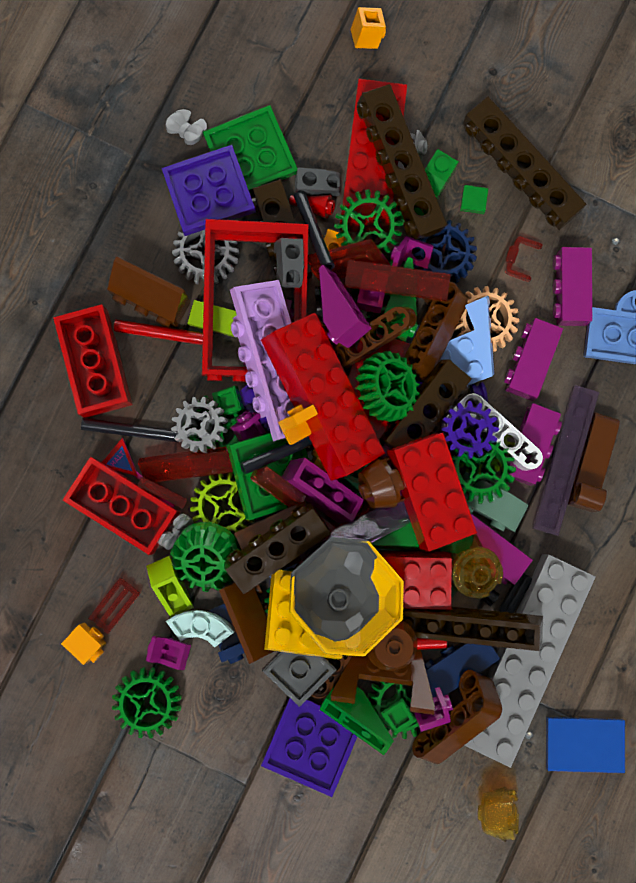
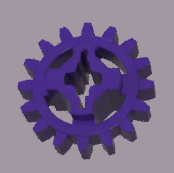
(479, 425)

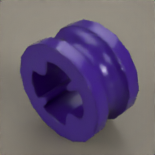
(480, 390)

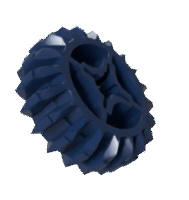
(452, 253)

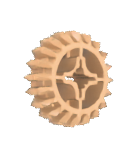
(497, 303)

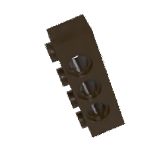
(274, 196)
(456, 384)
(249, 576)

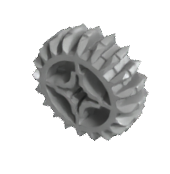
(182, 252)

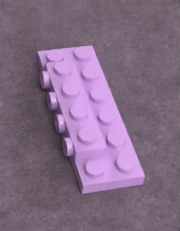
(260, 312)

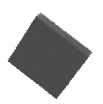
(298, 674)

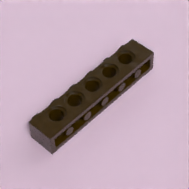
(383, 102)
(538, 168)
(477, 627)

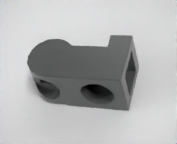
(317, 182)
(289, 262)

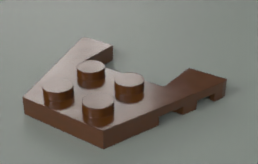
(411, 675)

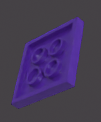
(208, 189)
(309, 747)

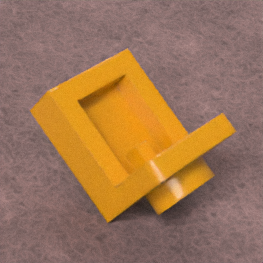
(295, 425)

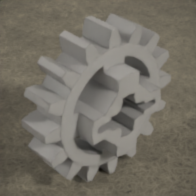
(192, 417)

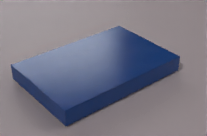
(585, 744)

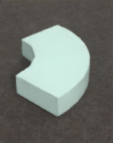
(202, 625)

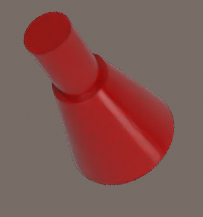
(321, 205)

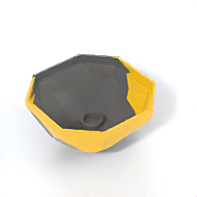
(346, 597)

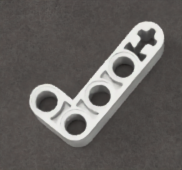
(505, 428)

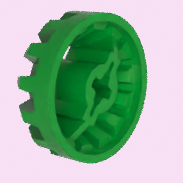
(213, 546)

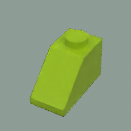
(168, 587)

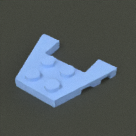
(472, 350)

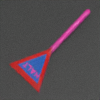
(120, 460)

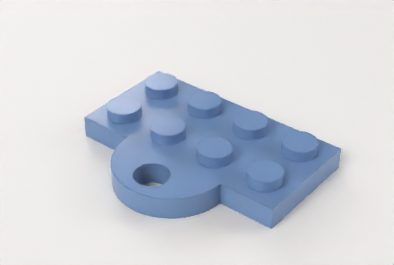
(613, 332)

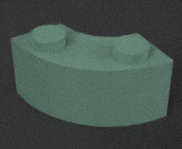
(501, 512)

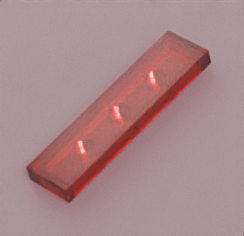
(397, 280)
(186, 465)

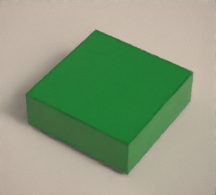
(474, 199)
(229, 400)
(398, 716)

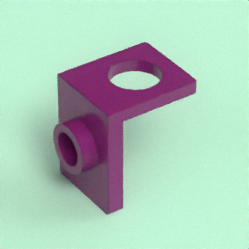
(404, 250)

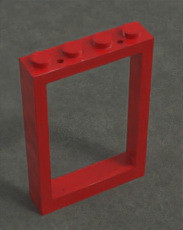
(247, 232)

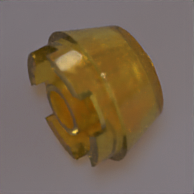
(476, 572)
(499, 814)

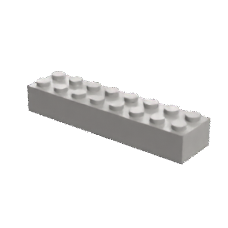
(523, 675)

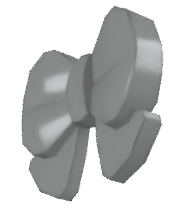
(179, 124)
(179, 524)

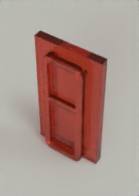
(361, 251)

